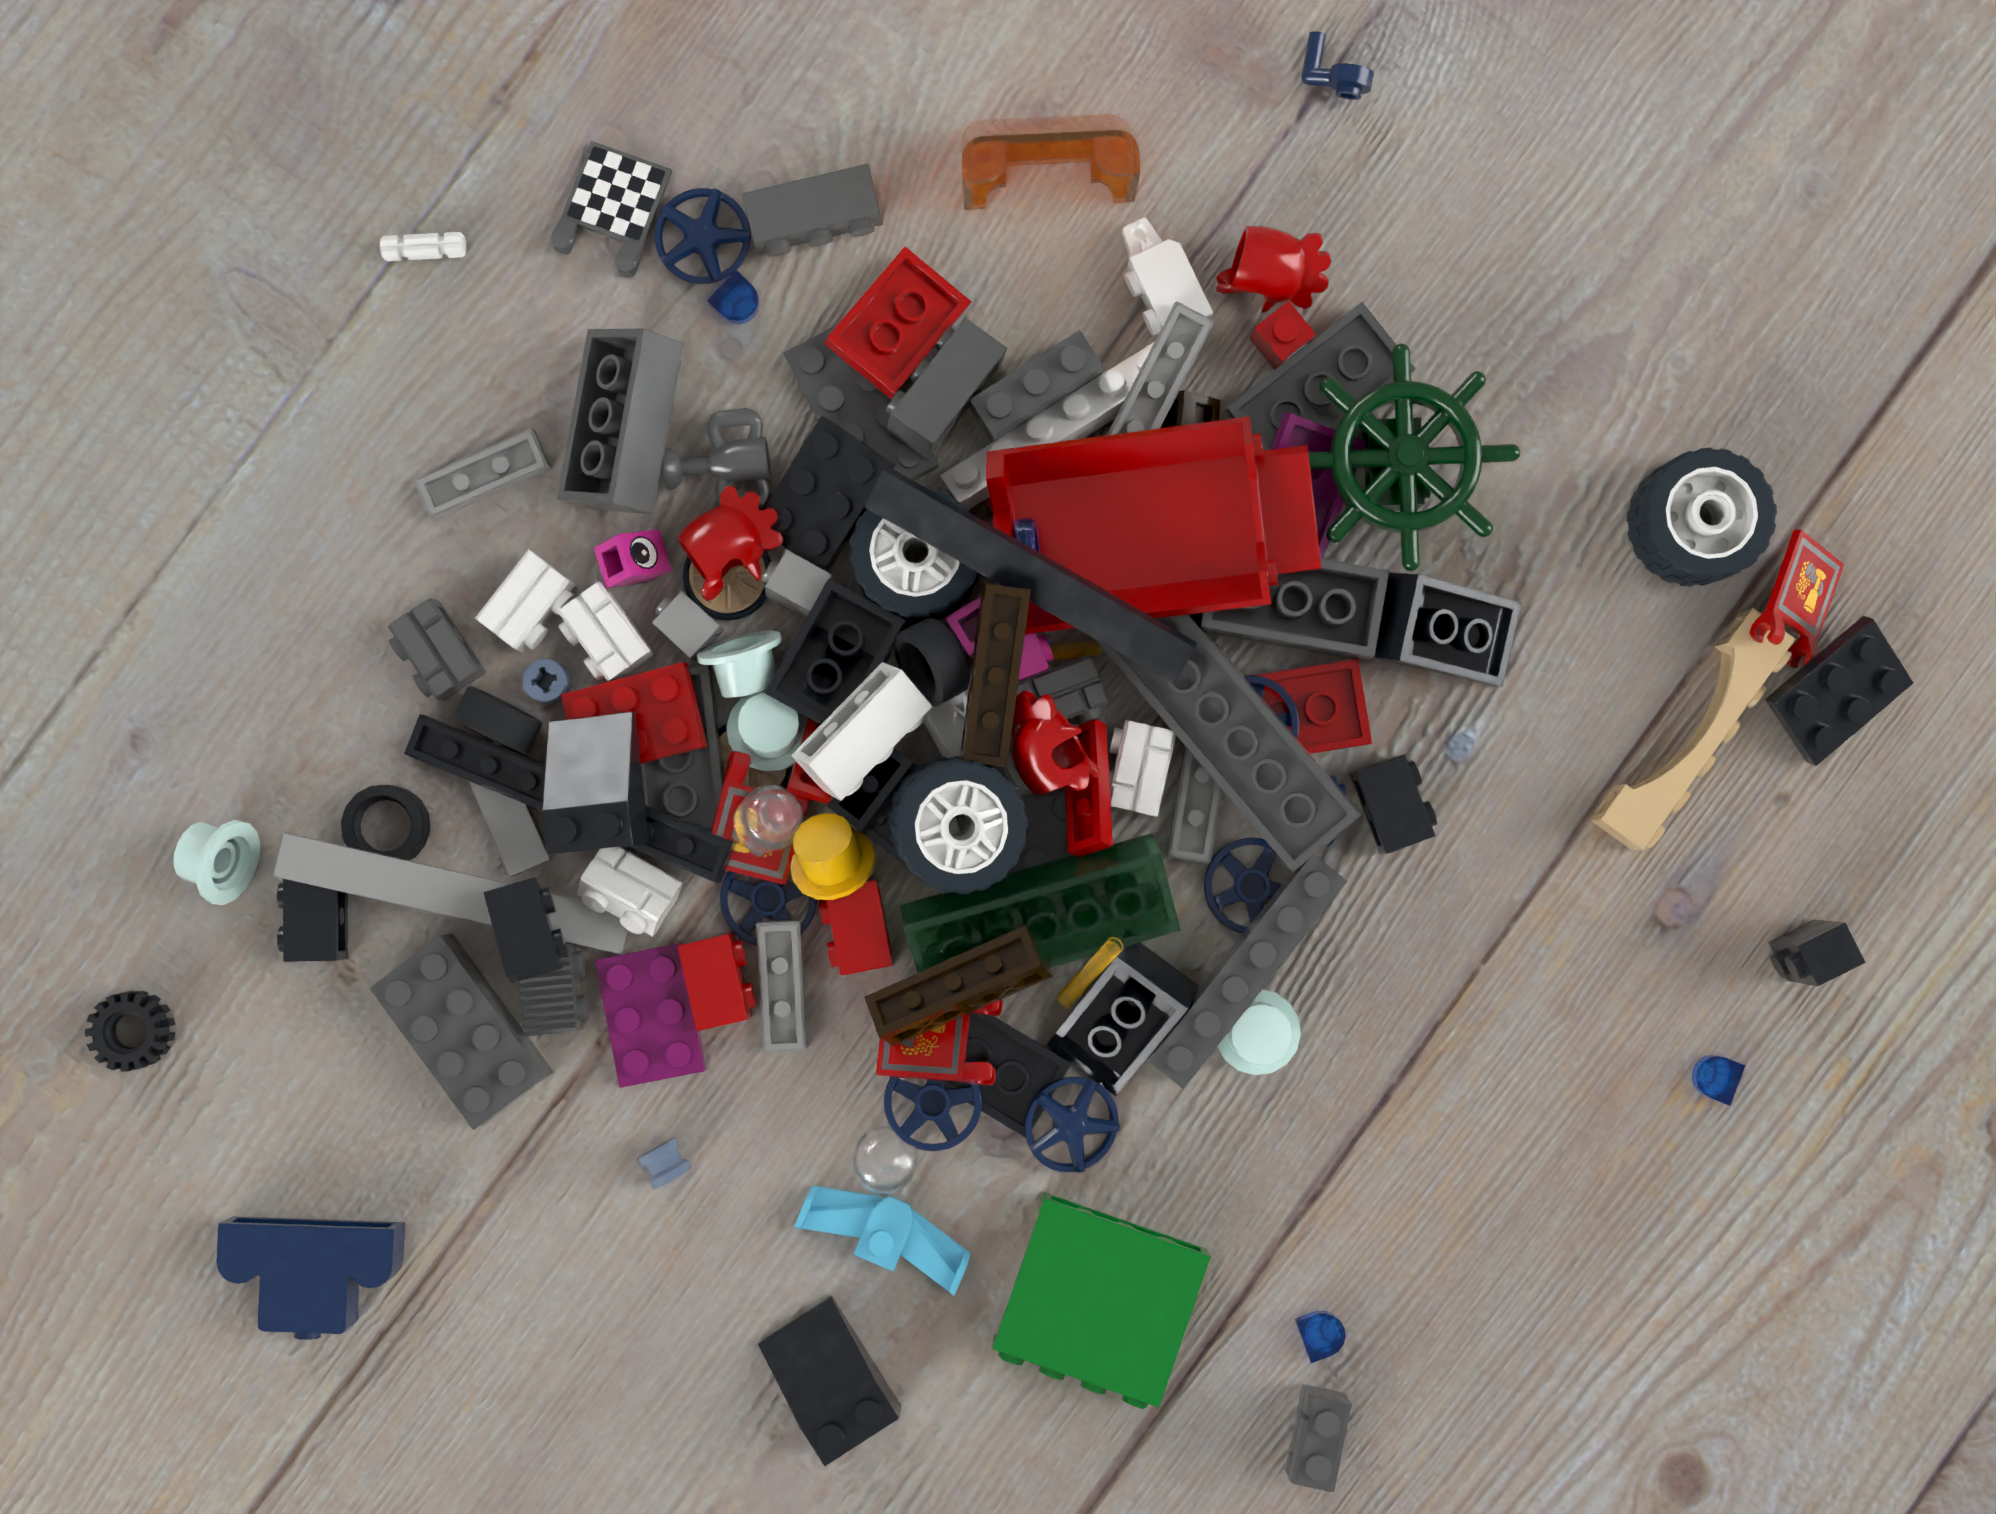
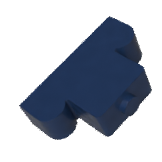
(309, 1268)

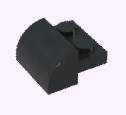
(870, 804)

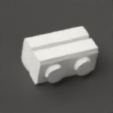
(526, 602)
(605, 633)
(1140, 767)
(629, 889)

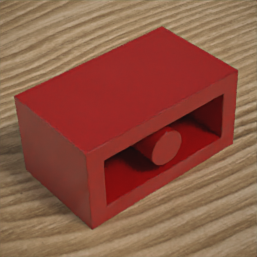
(858, 930)
(717, 981)

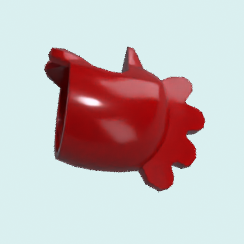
(1277, 267)
(729, 538)
(1046, 744)

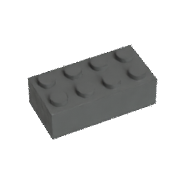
(620, 420)
(1314, 611)
(461, 1030)

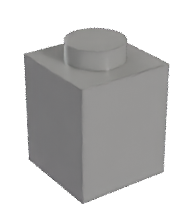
(794, 583)
(686, 624)

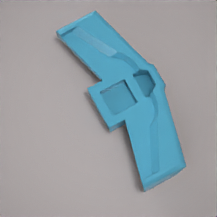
(885, 1232)

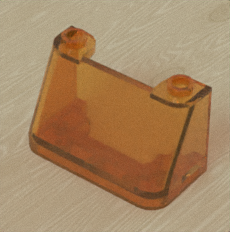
(1096, 139)

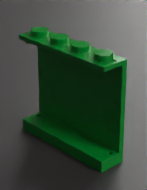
(1101, 1301)

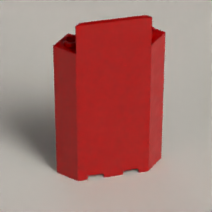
(1163, 514)

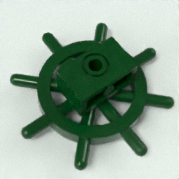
(1400, 457)

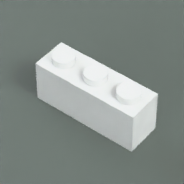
(862, 731)

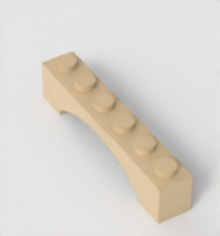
(1637, 812)

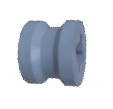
(556, 681)
(664, 1163)

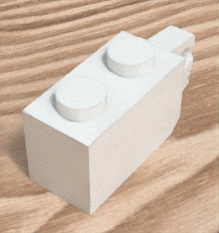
(1160, 275)

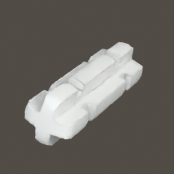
(423, 246)

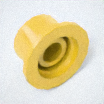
(830, 857)

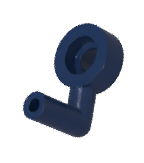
(1345, 78)

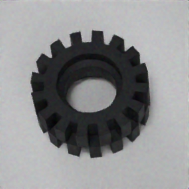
(104, 1030)

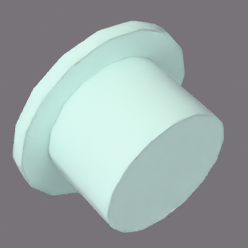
(742, 662)
(765, 731)
(218, 859)
(1263, 1036)

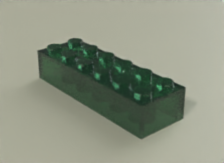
(1064, 903)

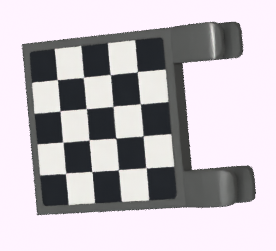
(613, 198)

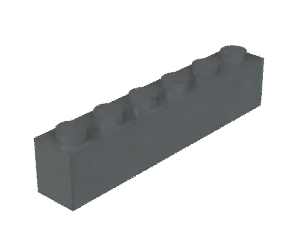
(1246, 969)

